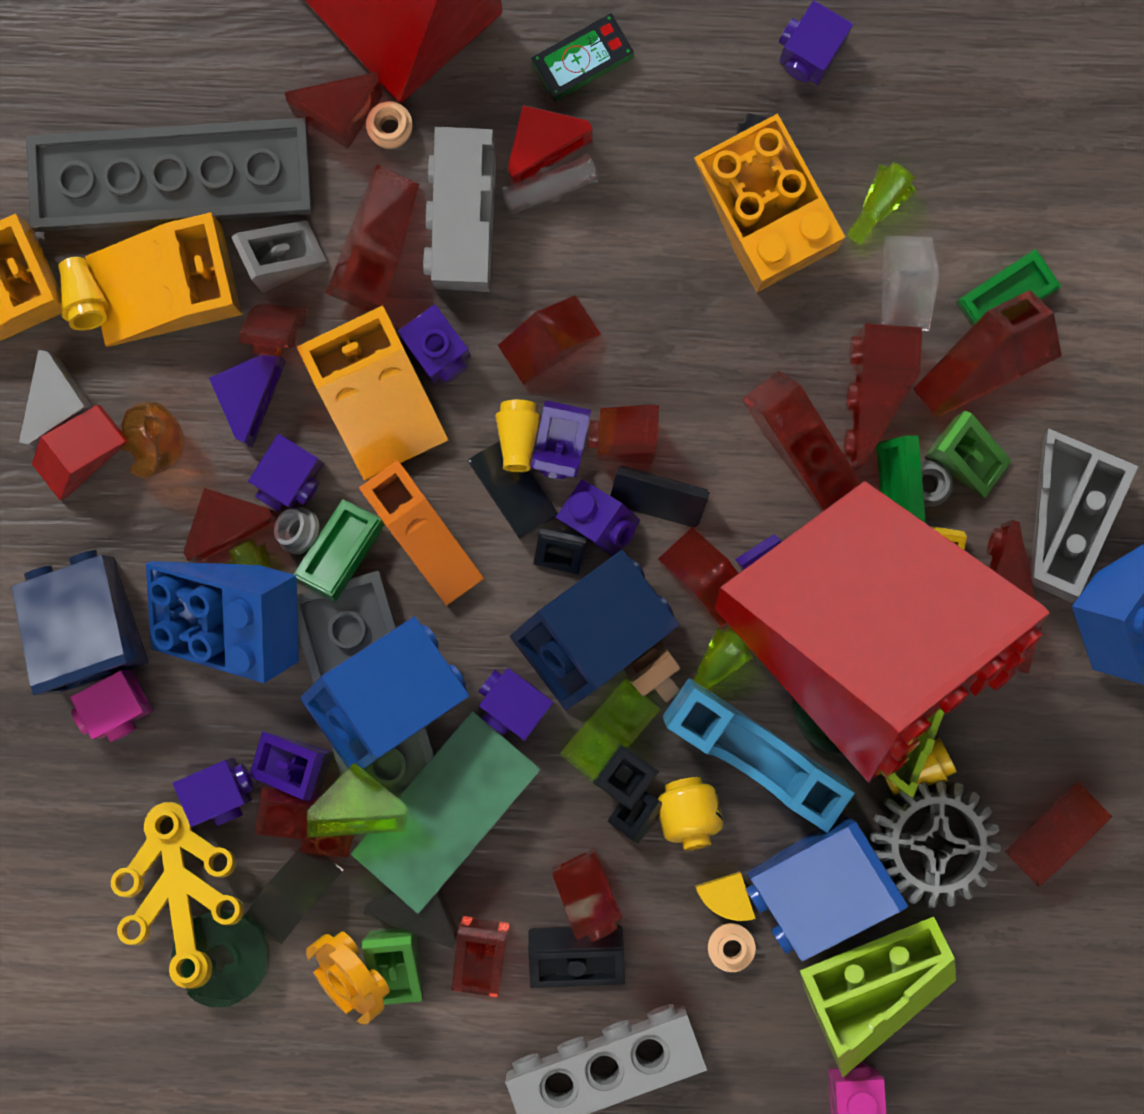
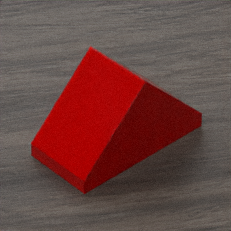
(544, 140)
(77, 450)

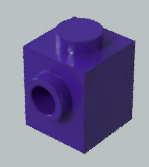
(813, 43)
(435, 345)
(286, 475)
(512, 703)
(215, 792)

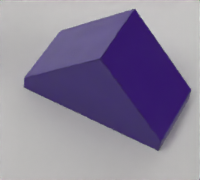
(246, 394)
(291, 765)

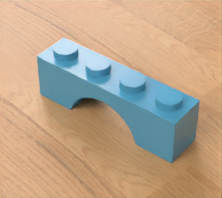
(759, 753)

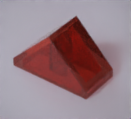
(338, 106)
(548, 338)
(223, 522)
(699, 570)
(479, 956)

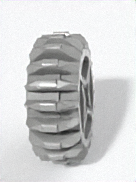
(935, 864)

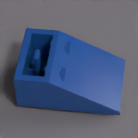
(224, 616)
(1113, 618)

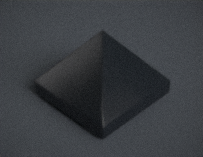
(559, 550)
(625, 776)
(639, 820)

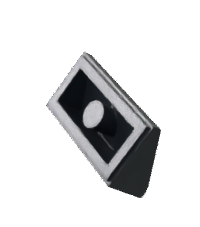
(513, 492)
(659, 496)
(564, 961)

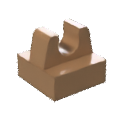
(654, 671)

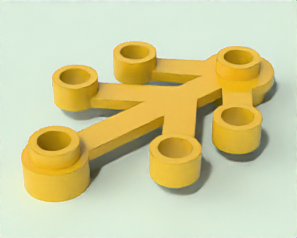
(176, 886)

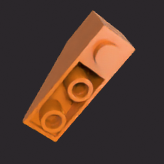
(421, 532)

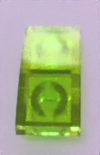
(614, 722)

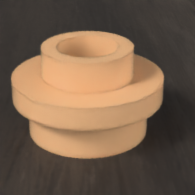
(389, 111)
(724, 934)

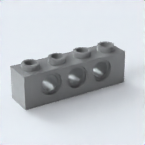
(633, 1075)

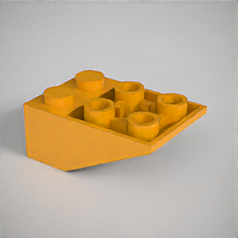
(768, 203)
(26, 280)
(166, 280)
(372, 392)

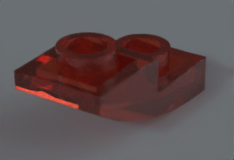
(272, 328)
(286, 817)
(1058, 834)

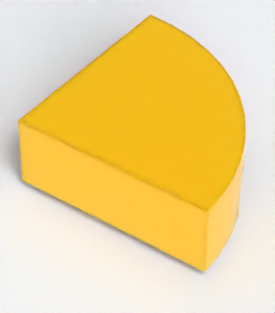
(727, 897)

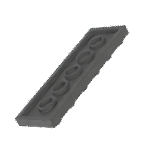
(169, 174)
(337, 631)

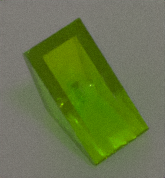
(356, 806)

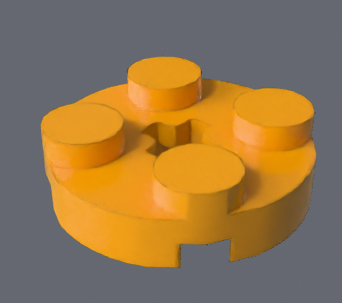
(346, 977)

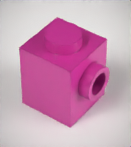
(110, 706)
(857, 1092)

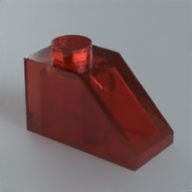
(625, 434)

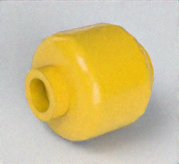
(690, 813)

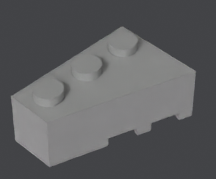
(461, 209)
(1074, 511)

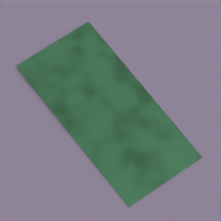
(447, 812)

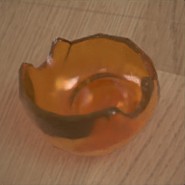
(153, 438)

